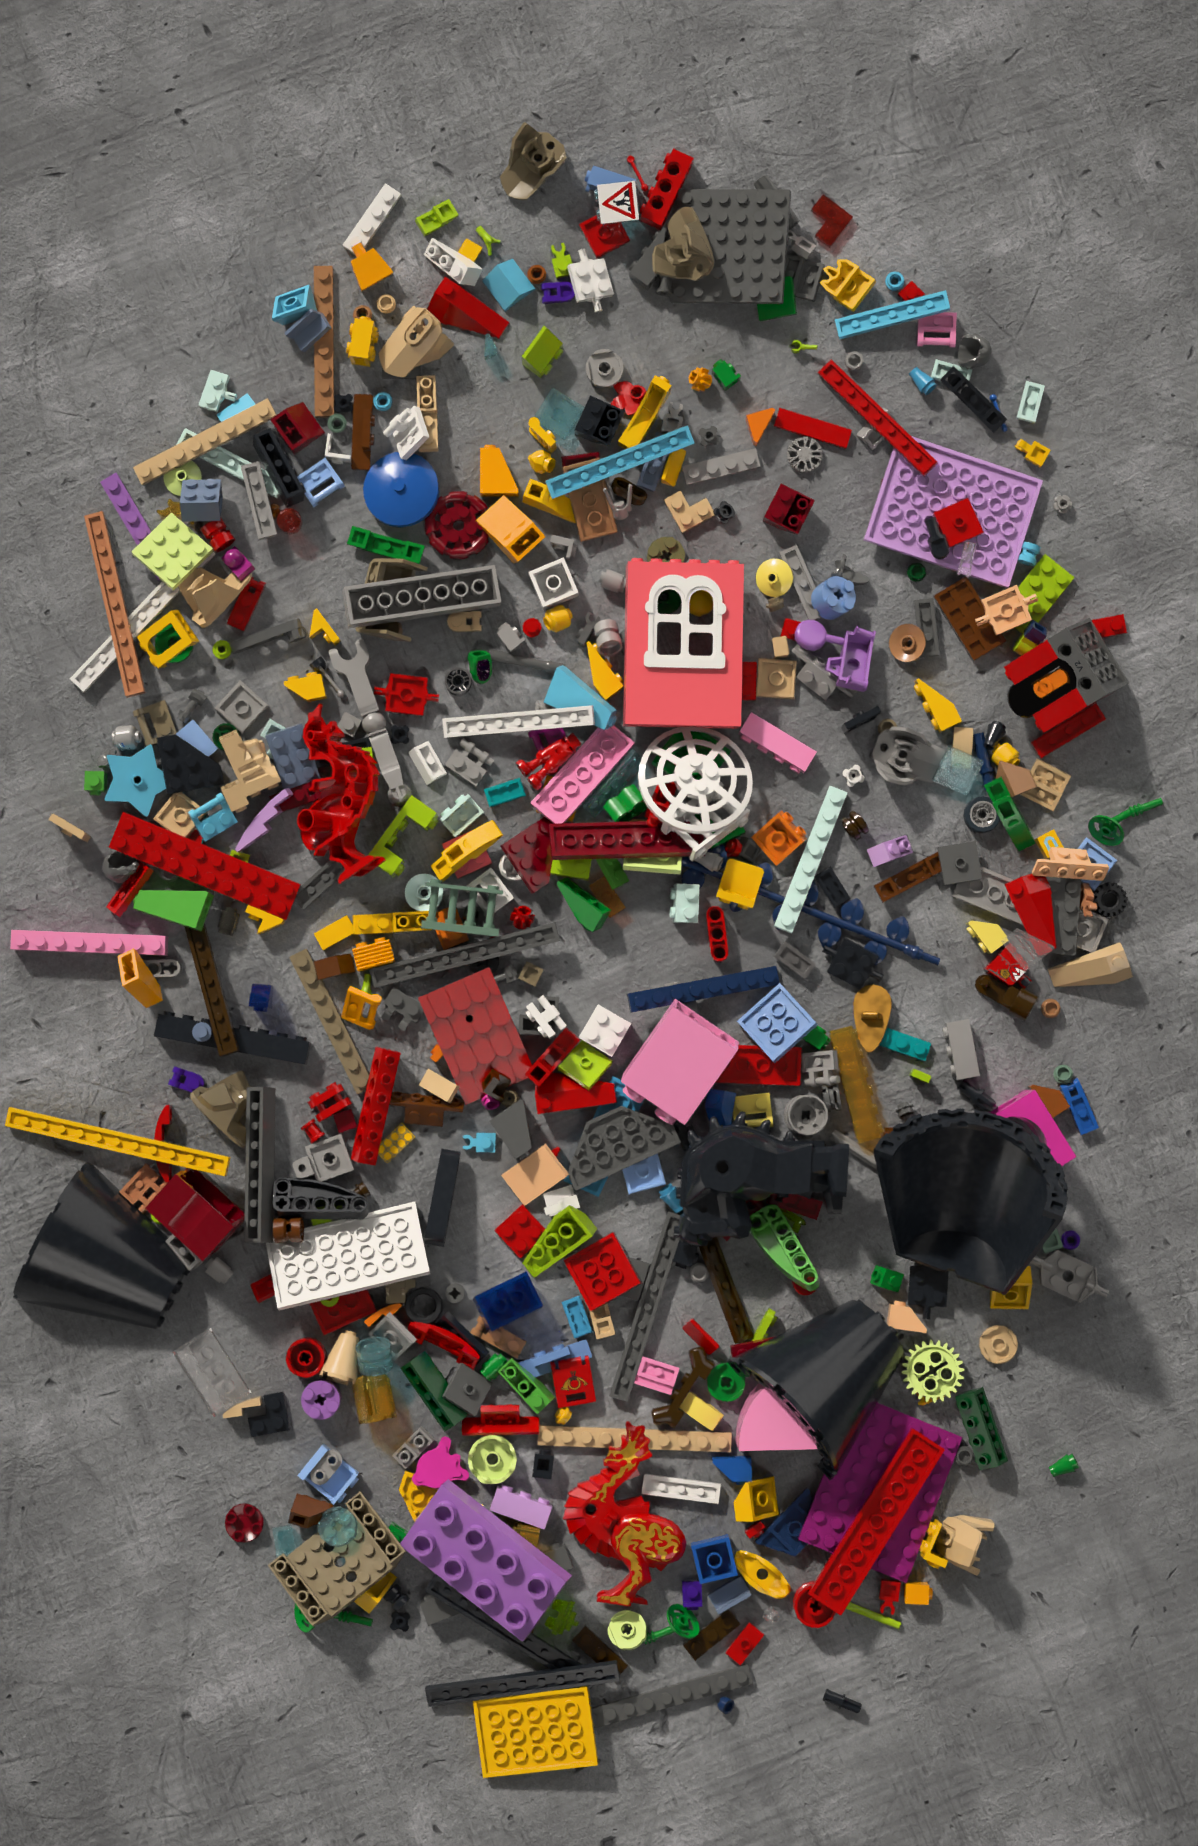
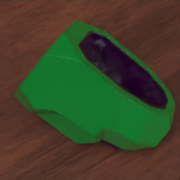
(480, 666)

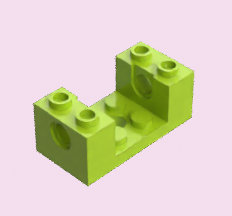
(412, 810)

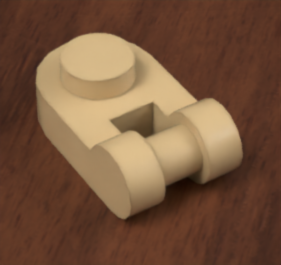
(458, 621)

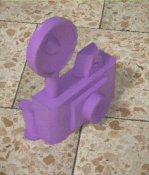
(855, 654)

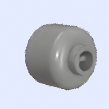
(126, 737)

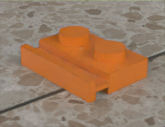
(447, 938)

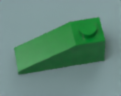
(584, 906)

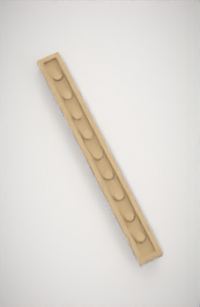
(659, 1439)

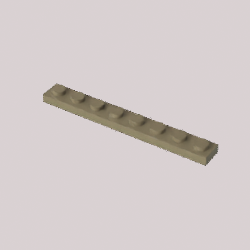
(331, 1020)

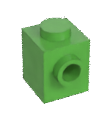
(95, 782)

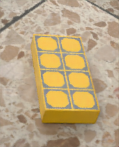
(395, 1142)

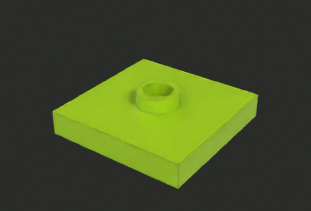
(585, 1065)

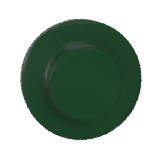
(916, 572)

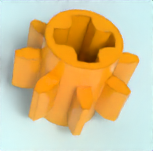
(700, 379)

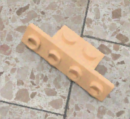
(1070, 864)

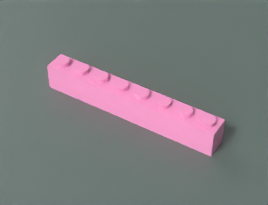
(88, 942)

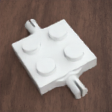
(590, 280)

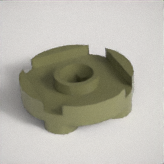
(666, 544)

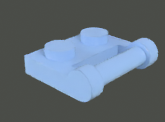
(317, 476)

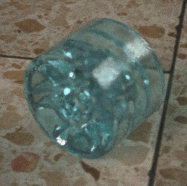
(374, 1356)

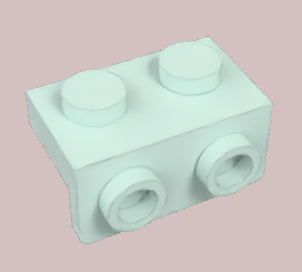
(461, 815)
(685, 903)

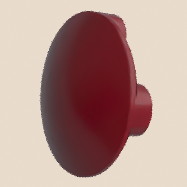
(244, 1523)

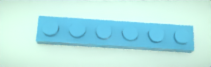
(892, 314)

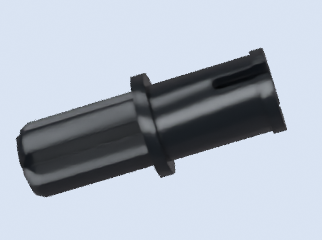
(842, 1701)

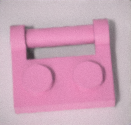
(938, 323)

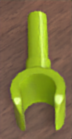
(803, 346)

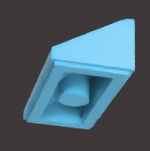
(238, 406)

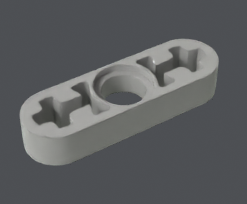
(167, 963)

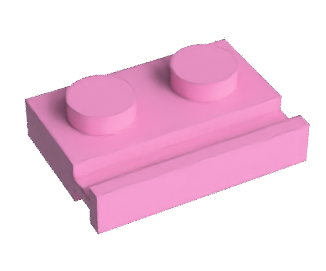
(656, 1375)

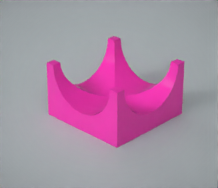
(1031, 1110)

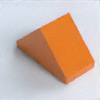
(758, 422)

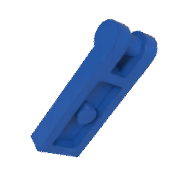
(1079, 1107)

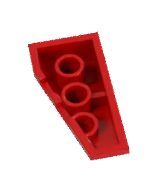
(1034, 906)
(563, 1093)

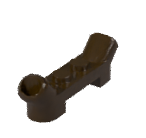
(671, 1413)

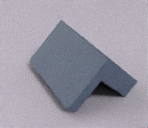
(308, 329)
(729, 1594)

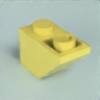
(987, 934)

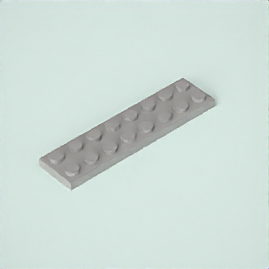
(993, 897)

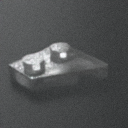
(1026, 948)

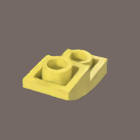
(701, 1411)

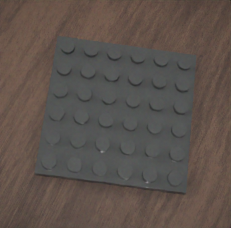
(747, 245)

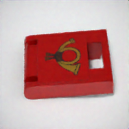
(572, 1379)

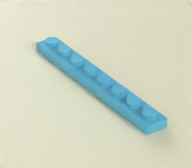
(619, 462)

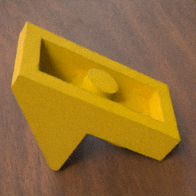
(320, 624)
(269, 921)

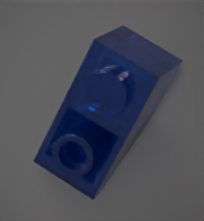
(261, 997)

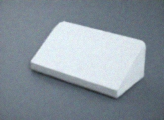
(427, 763)

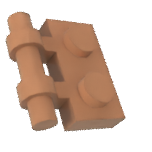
(139, 1184)

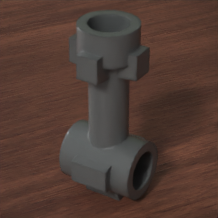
(197, 698)
(509, 974)

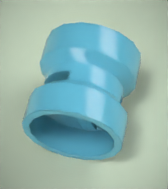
(1029, 553)

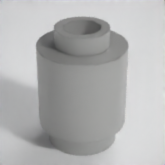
(613, 581)
(218, 1270)

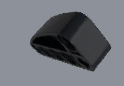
(316, 1193)
(442, 1198)

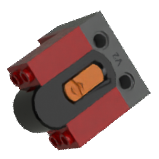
(1063, 676)

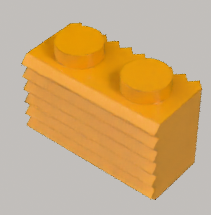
(374, 954)

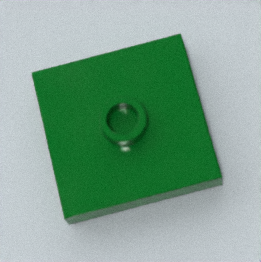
(775, 311)

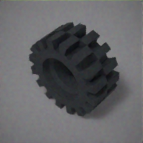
(1120, 897)

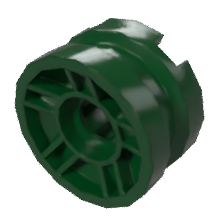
(221, 730)

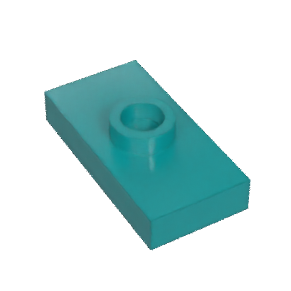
(504, 792)

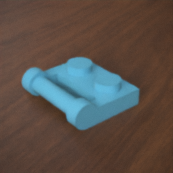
(215, 822)

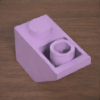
(889, 850)

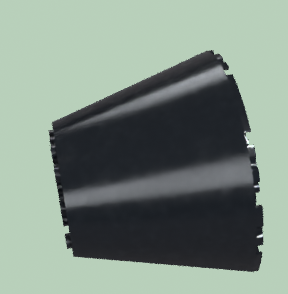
(970, 1194)

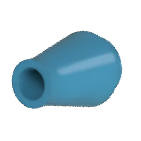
(923, 381)
(668, 1195)

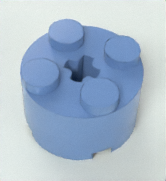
(833, 597)

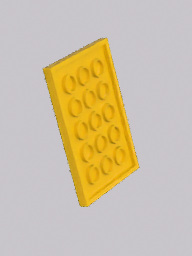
(536, 1732)

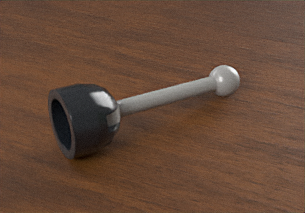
(319, 666)

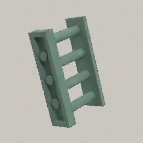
(469, 925)

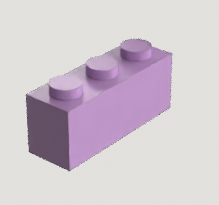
(521, 1506)

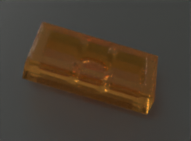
(607, 896)

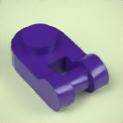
(564, 292)
(191, 1082)

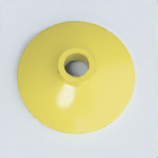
(783, 578)

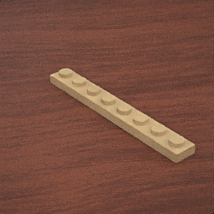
(205, 441)

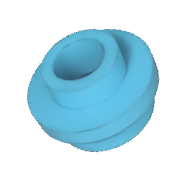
(894, 275)
(382, 395)

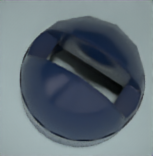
(725, 1705)

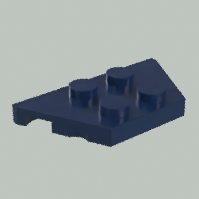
(786, 1528)

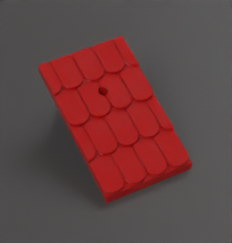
(478, 1045)

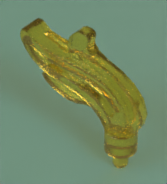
(174, 507)

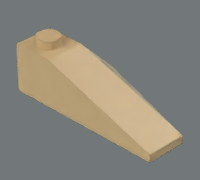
(1096, 968)

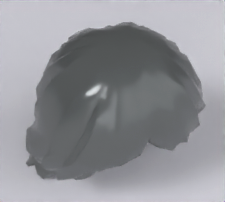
(973, 351)
(119, 866)

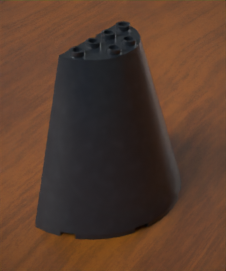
(101, 1257)
(828, 1374)

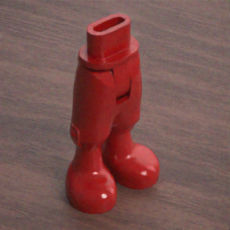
(552, 756)

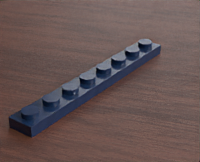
(703, 989)

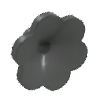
(102, 760)

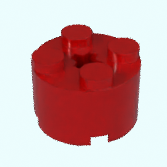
(296, 1352)

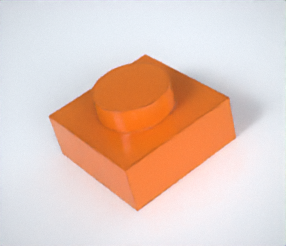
(436, 1053)

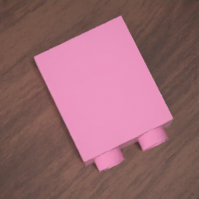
(678, 1063)

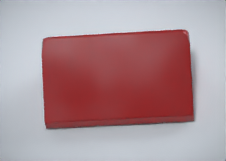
(700, 1336)

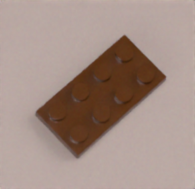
(961, 608)

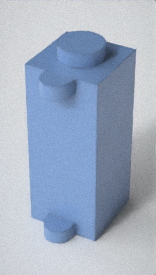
(602, 176)

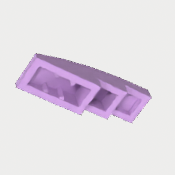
(260, 825)

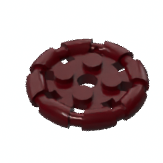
(446, 523)

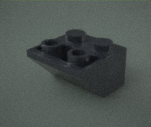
(599, 421)

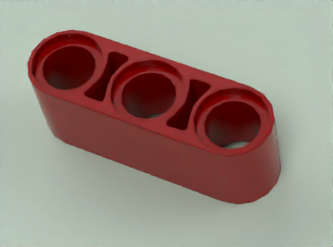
(717, 924)

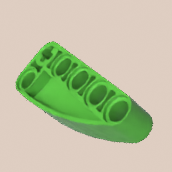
(776, 1245)

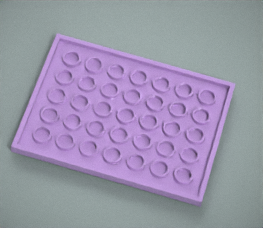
(998, 497)

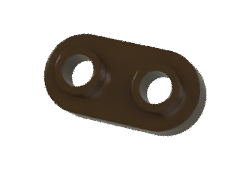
(620, 488)

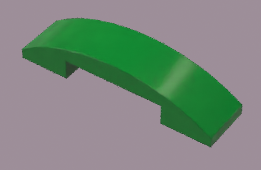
(385, 546)

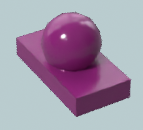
(238, 563)

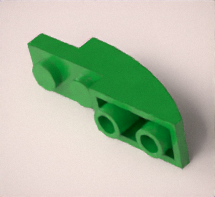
(1009, 814)

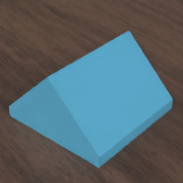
(508, 284)
(293, 305)

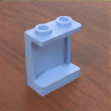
(339, 1481)

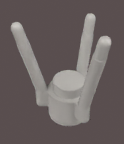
(619, 508)

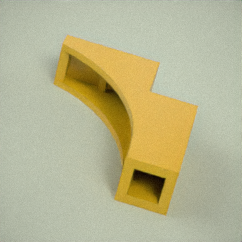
(646, 413)

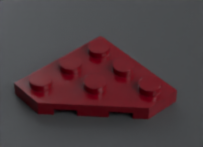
(531, 854)

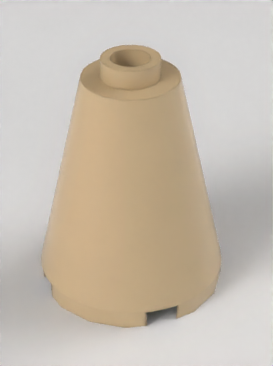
(342, 1362)

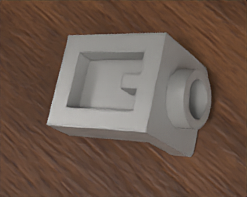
(561, 543)

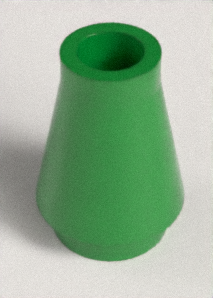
(1065, 1465)

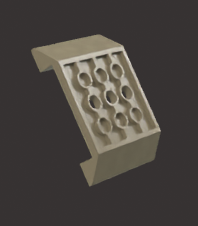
(321, 1586)

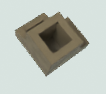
(397, 1291)

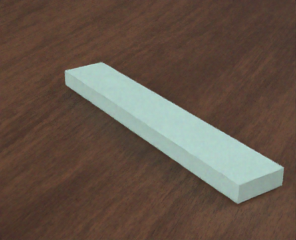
(229, 463)

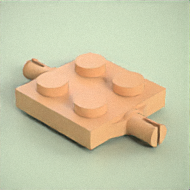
(1006, 610)

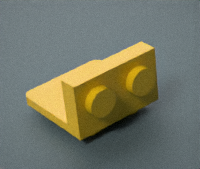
(740, 883)
(933, 1559)

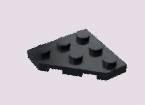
(186, 766)

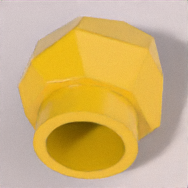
(542, 462)

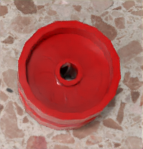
(811, 1616)

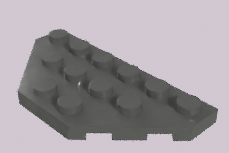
(617, 1142)

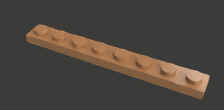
(325, 345)

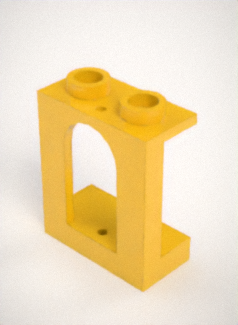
(187, 639)

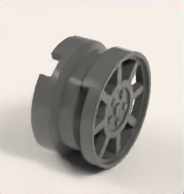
(828, 1097)

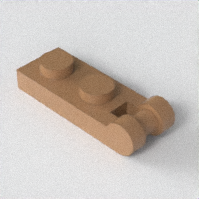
(501, 1339)

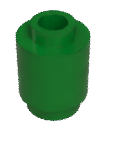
(492, 1366)

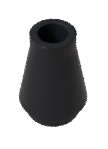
(994, 734)

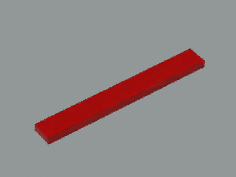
(877, 418)

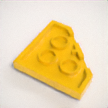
(415, 1496)

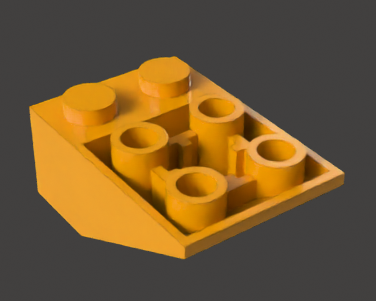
(510, 529)

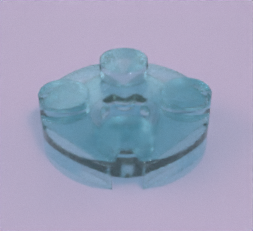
(328, 1521)

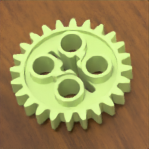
(942, 1386)

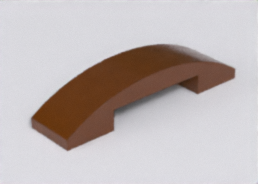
(908, 877)

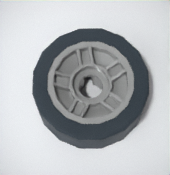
(972, 818)

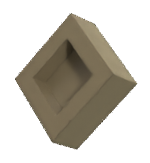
(530, 974)

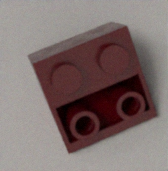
(297, 427)
(788, 509)

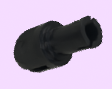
(937, 540)
(977, 1097)

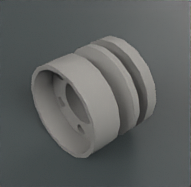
(816, 1116)

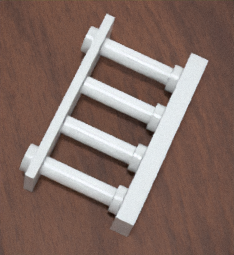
(701, 849)

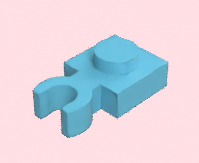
(484, 1142)

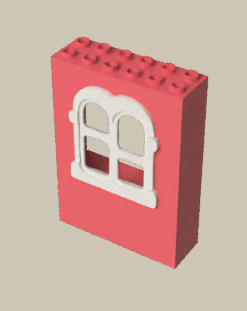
(683, 687)

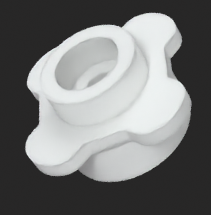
(858, 775)

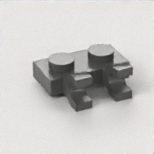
(404, 1005)

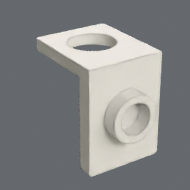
(336, 458)

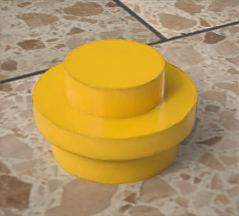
(563, 1415)

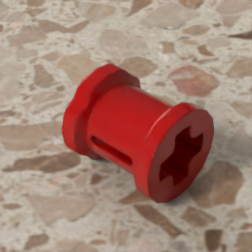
(312, 1131)

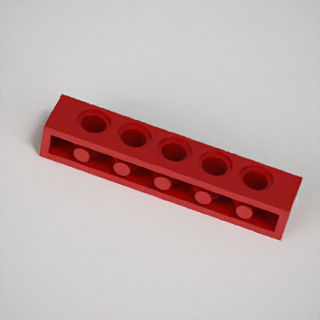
(375, 1106)

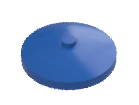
(401, 490)

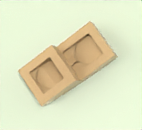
(963, 739)
(602, 1322)
(238, 1409)

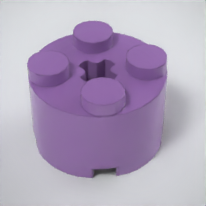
(316, 1409)

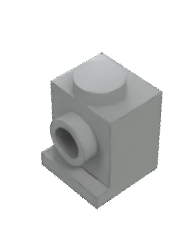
(510, 637)

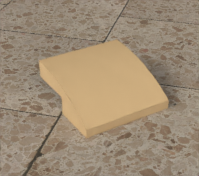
(1049, 783)

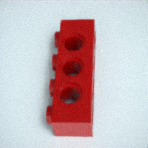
(657, 217)

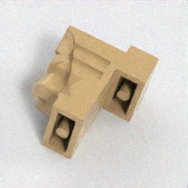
(251, 768)

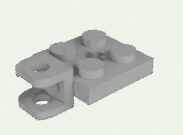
(315, 1160)

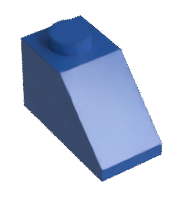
(721, 1105)
(736, 1468)

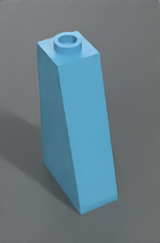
(570, 691)

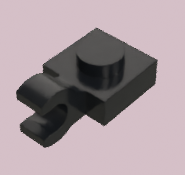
(683, 1134)

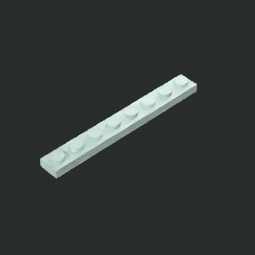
(810, 859)

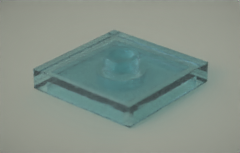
(559, 413)
(957, 770)

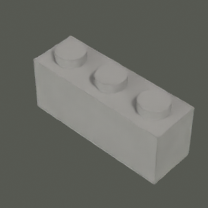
(961, 1049)

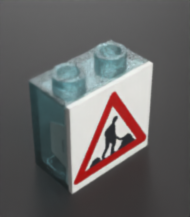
(617, 202)

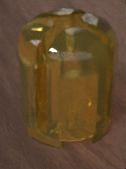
(373, 1398)

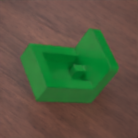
(886, 1278)

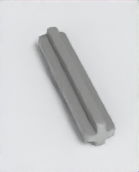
(854, 1148)

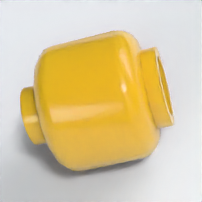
(557, 618)
(1005, 753)

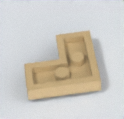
(686, 516)

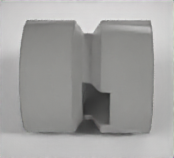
(607, 637)

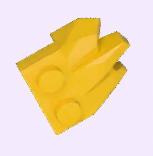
(847, 284)

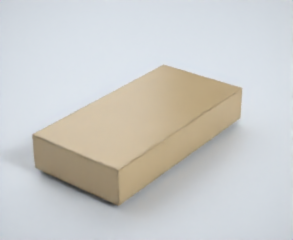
(439, 1086)

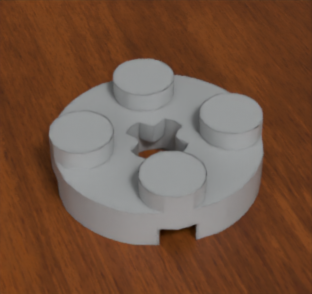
(601, 379)

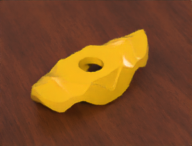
(775, 1583)

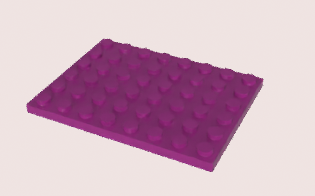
(842, 1497)

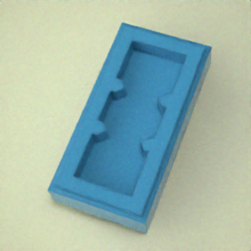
(577, 1316)

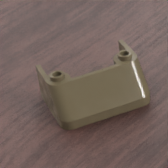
(382, 570)

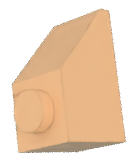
(904, 1318)

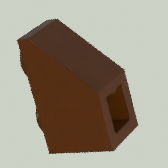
(307, 1511)

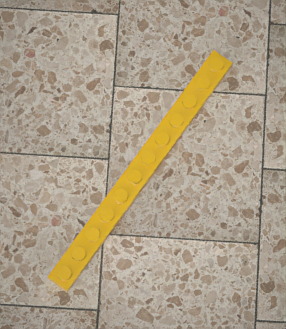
(117, 1141)

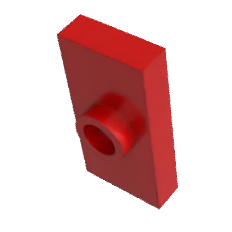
(744, 1643)

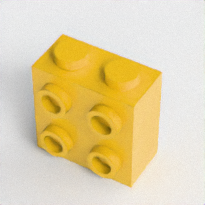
(362, 342)

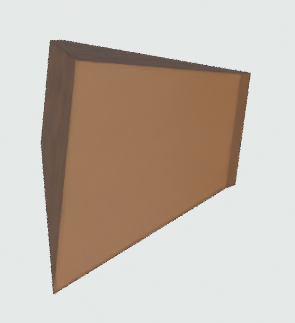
(1016, 778)

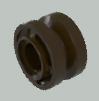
(854, 825)

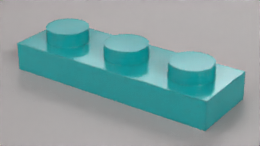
(905, 1044)

